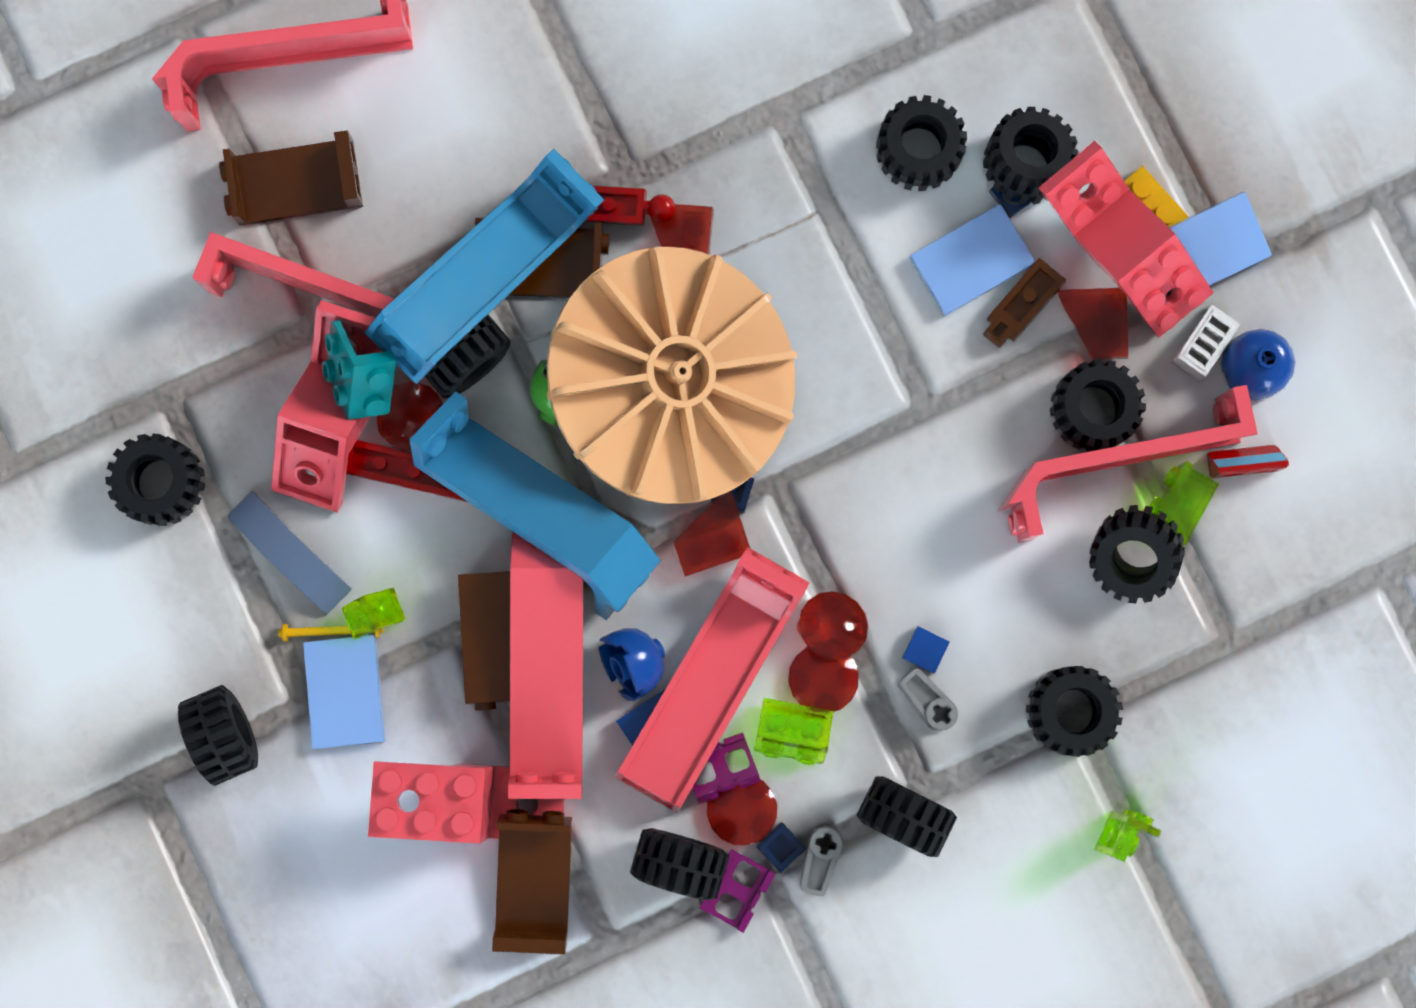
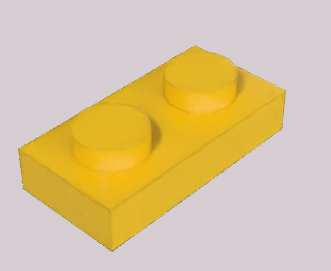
(1155, 197)

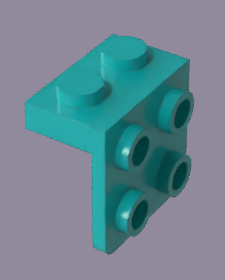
(359, 382)

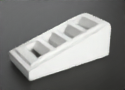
(1192, 365)

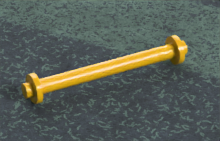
(286, 632)

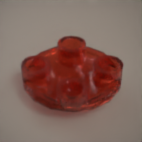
(409, 411)
(833, 625)
(821, 682)
(743, 814)

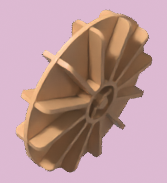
(671, 375)

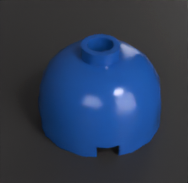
(1244, 363)
(633, 660)

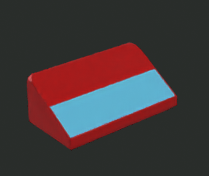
(1246, 461)

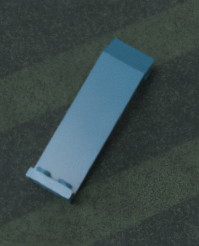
(484, 267)
(534, 504)

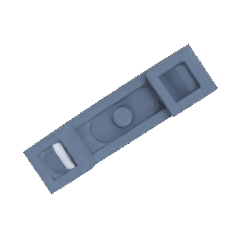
(288, 553)

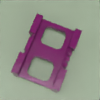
(724, 778)
(747, 895)

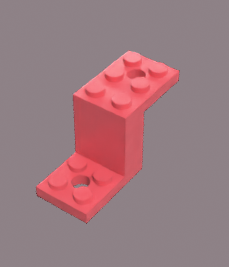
(1126, 239)
(310, 425)
(453, 805)

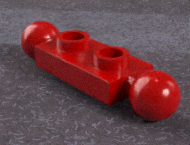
(630, 205)

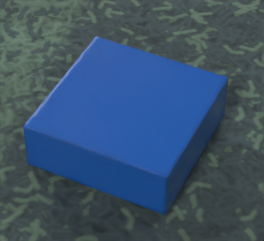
(925, 650)

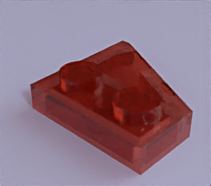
(687, 228)
(1099, 320)
(712, 537)

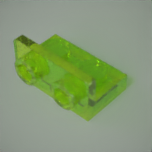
(1184, 498)
(793, 731)
(1120, 833)

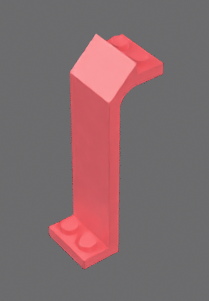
(276, 47)
(221, 254)
(1231, 410)
(545, 676)
(712, 680)

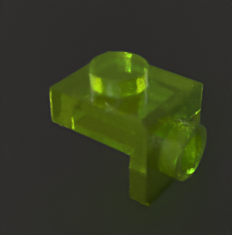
(373, 613)

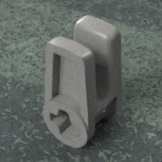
(924, 696)
(820, 864)

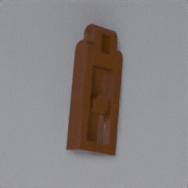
(1023, 303)

